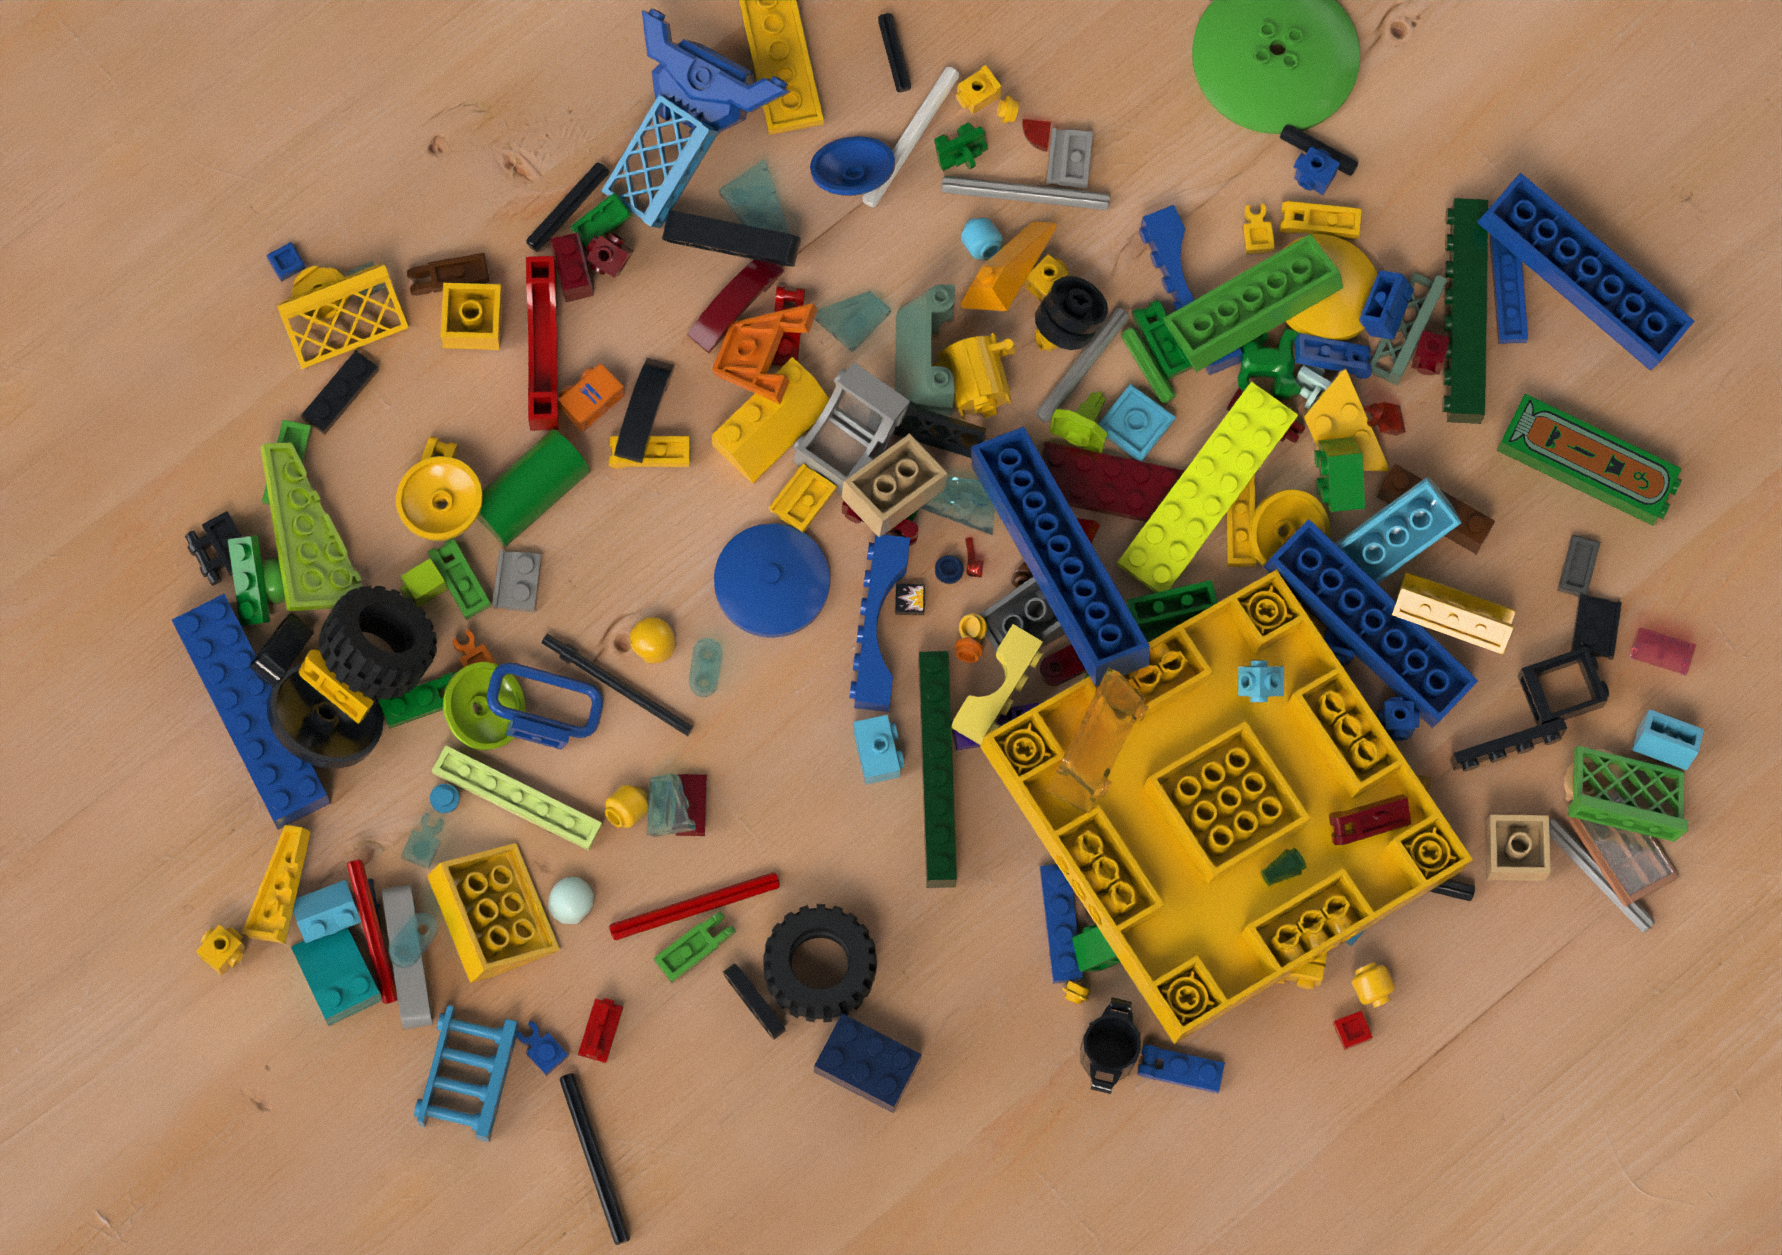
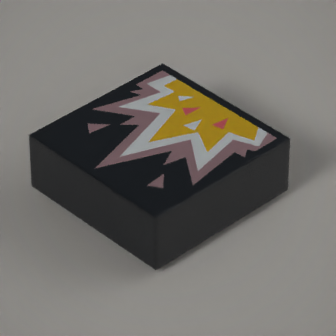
(909, 599)

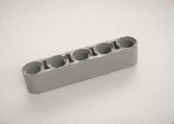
(410, 981)

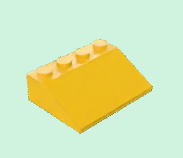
(492, 911)

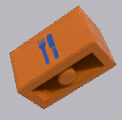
(590, 397)

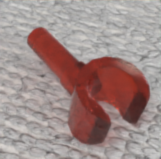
(974, 567)

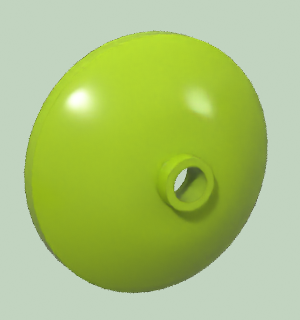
(470, 687)

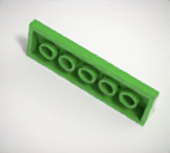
(1254, 302)

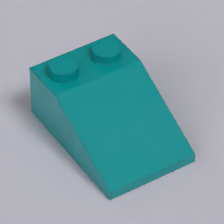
(337, 975)

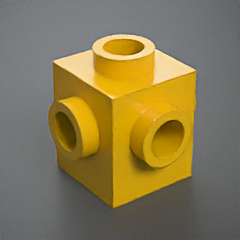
(219, 958)

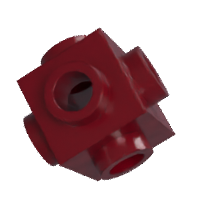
(618, 254)

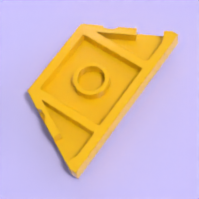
(1341, 415)

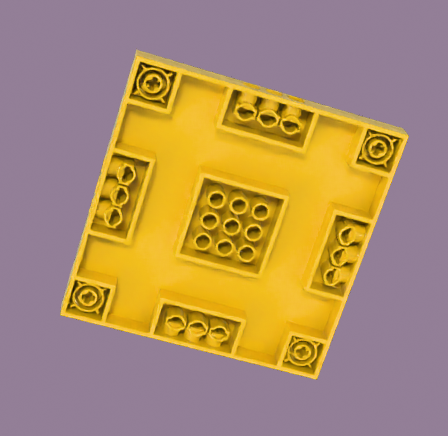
(1215, 796)

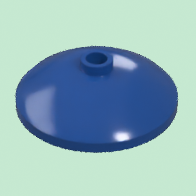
(852, 166)

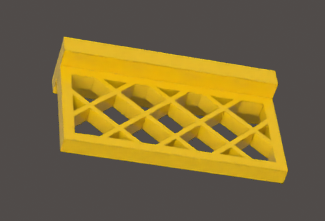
(335, 291)

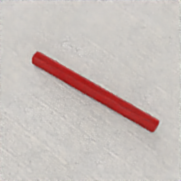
(694, 906)

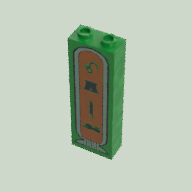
(1590, 460)

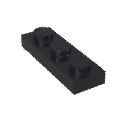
(340, 392)

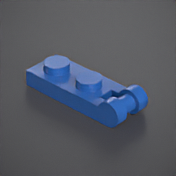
(1333, 355)
(1181, 1069)

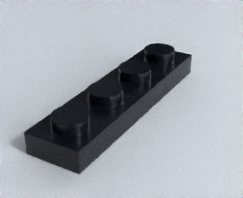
(1499, 748)

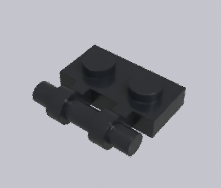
(218, 532)

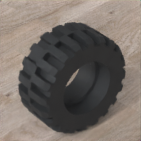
(362, 663)
(813, 924)

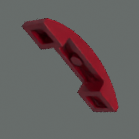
(732, 302)

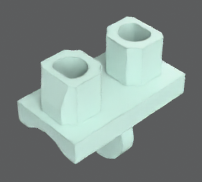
(1312, 383)

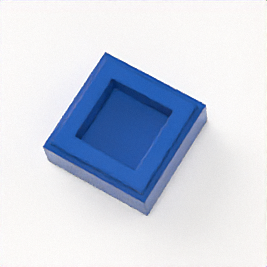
(286, 261)

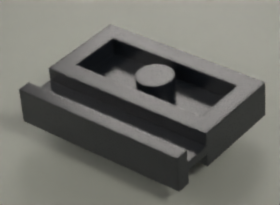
(1596, 626)

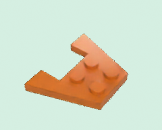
(752, 346)

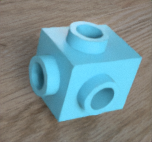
(1260, 681)

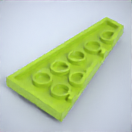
(307, 543)

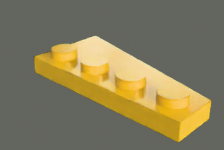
(276, 896)

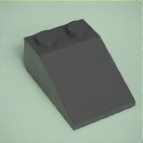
(1027, 610)

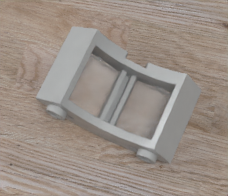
(852, 426)

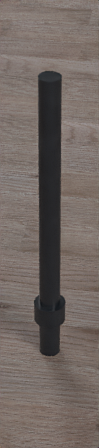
(570, 655)

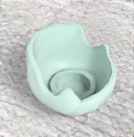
(570, 900)

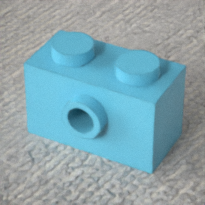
(1668, 739)
(877, 749)
(325, 911)

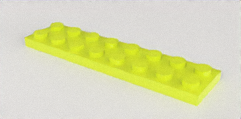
(1207, 489)

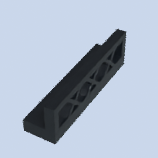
(940, 431)

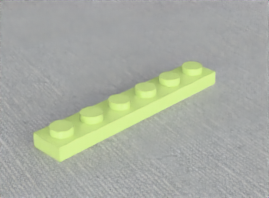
(517, 798)

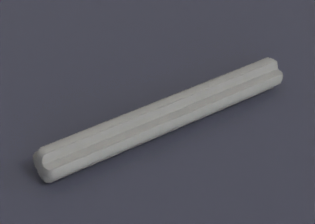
(1082, 365)
(1584, 860)

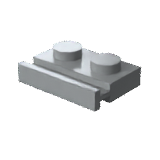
(1069, 158)
(517, 581)

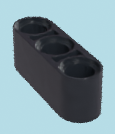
(281, 649)

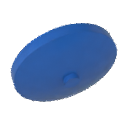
(771, 580)

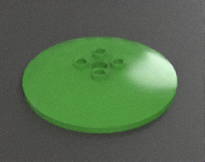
(1269, 89)

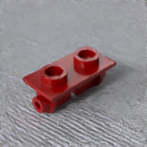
(600, 1030)

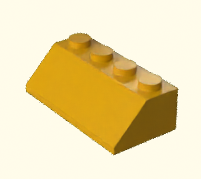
(766, 430)

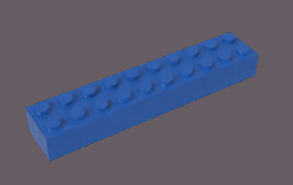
(1059, 555)

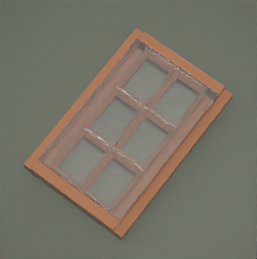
(1626, 858)

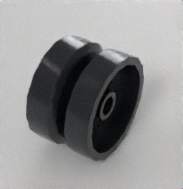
(1071, 313)

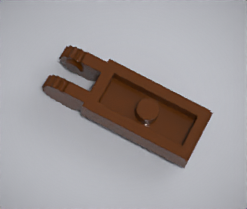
(462, 269)

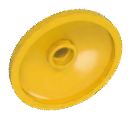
(435, 482)
(1286, 509)

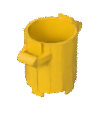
(978, 373)

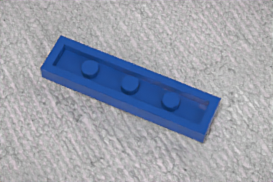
(1508, 294)
(1060, 924)

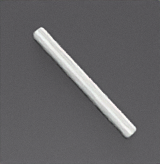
(916, 129)

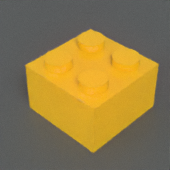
(471, 316)

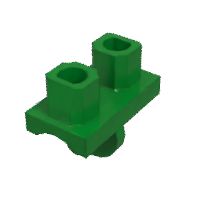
(961, 149)

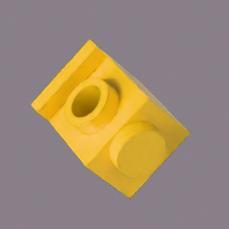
(974, 99)

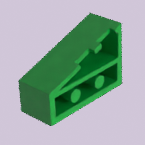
(1169, 608)

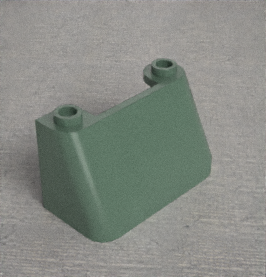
(915, 378)

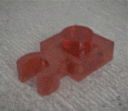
(1387, 417)

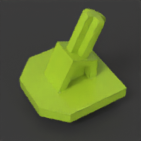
(1081, 427)

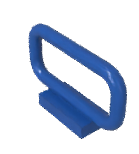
(538, 728)

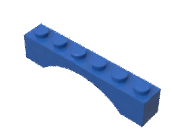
(1165, 235)
(874, 680)

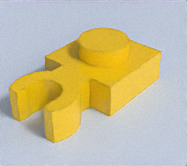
(1257, 234)

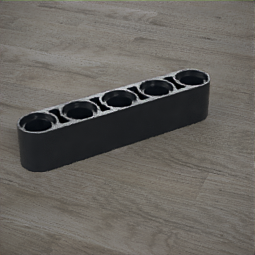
(731, 238)

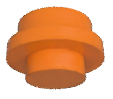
(968, 649)

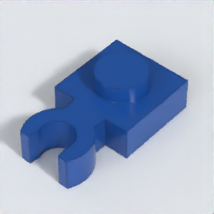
(544, 1051)

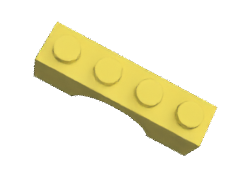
(979, 714)

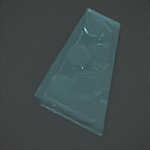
(755, 199)
(964, 503)

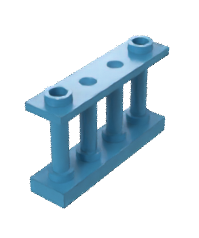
(488, 1093)

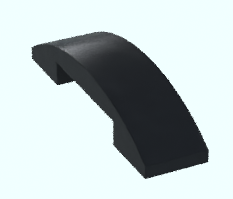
(643, 410)

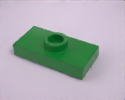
(601, 219)

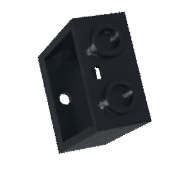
(1536, 699)

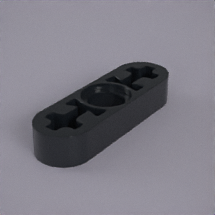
(754, 1001)

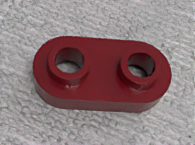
(1066, 661)

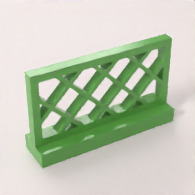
(1629, 816)

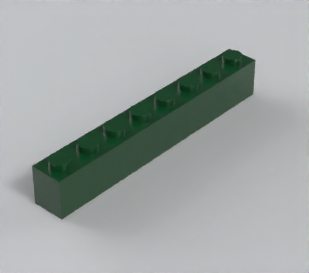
(1467, 312)
(937, 769)

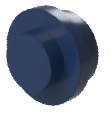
(949, 569)

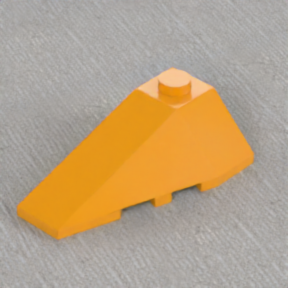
(1008, 269)

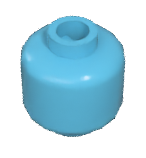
(981, 238)

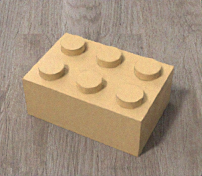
(894, 485)

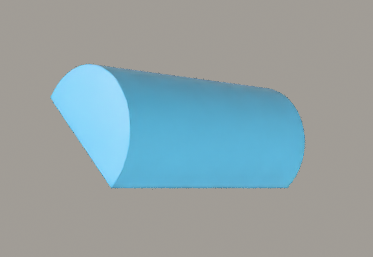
(1400, 530)

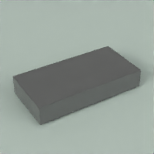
(1578, 566)

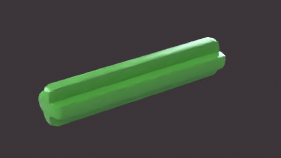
(1148, 365)

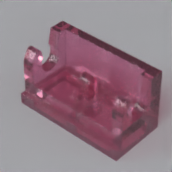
(1662, 651)

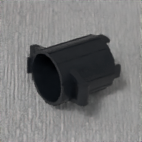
(1110, 1046)

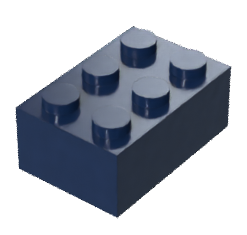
(867, 1063)

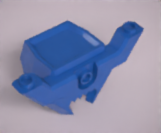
(703, 80)

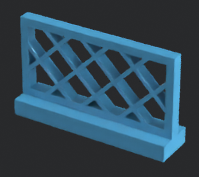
(681, 171)

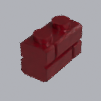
(572, 267)

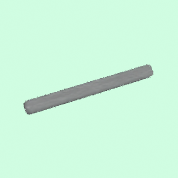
(1025, 192)

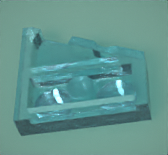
(667, 807)

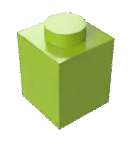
(423, 583)

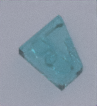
(853, 318)

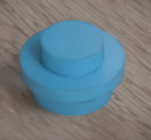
(444, 798)

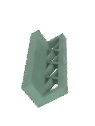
(1417, 327)

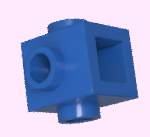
(1315, 170)
(1399, 728)

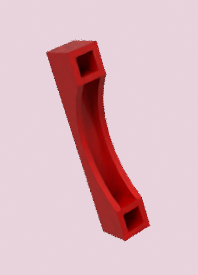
(542, 343)

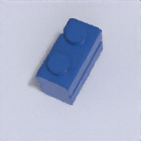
(1386, 305)

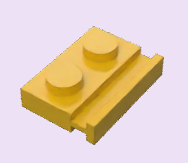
(803, 498)

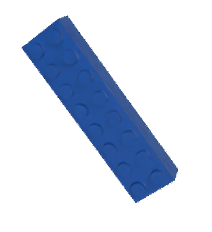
(1585, 271)
(1363, 621)
(241, 698)

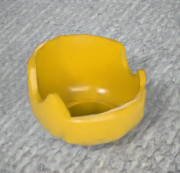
(652, 640)

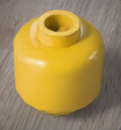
(626, 806)
(1373, 984)

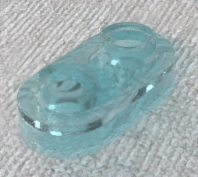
(705, 668)
(410, 939)

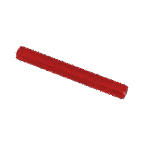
(372, 931)

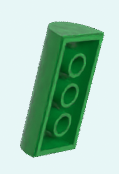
(531, 486)

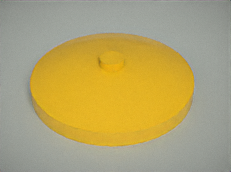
(1339, 313)

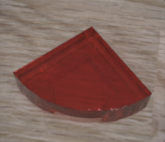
(1037, 133)

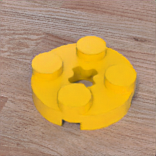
(313, 278)

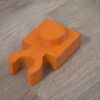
(472, 654)

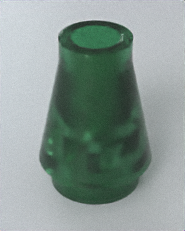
(1284, 867)

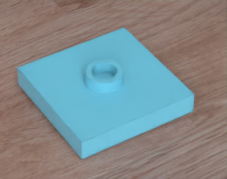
(1136, 423)

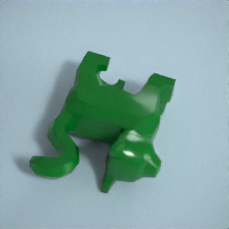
(1271, 363)

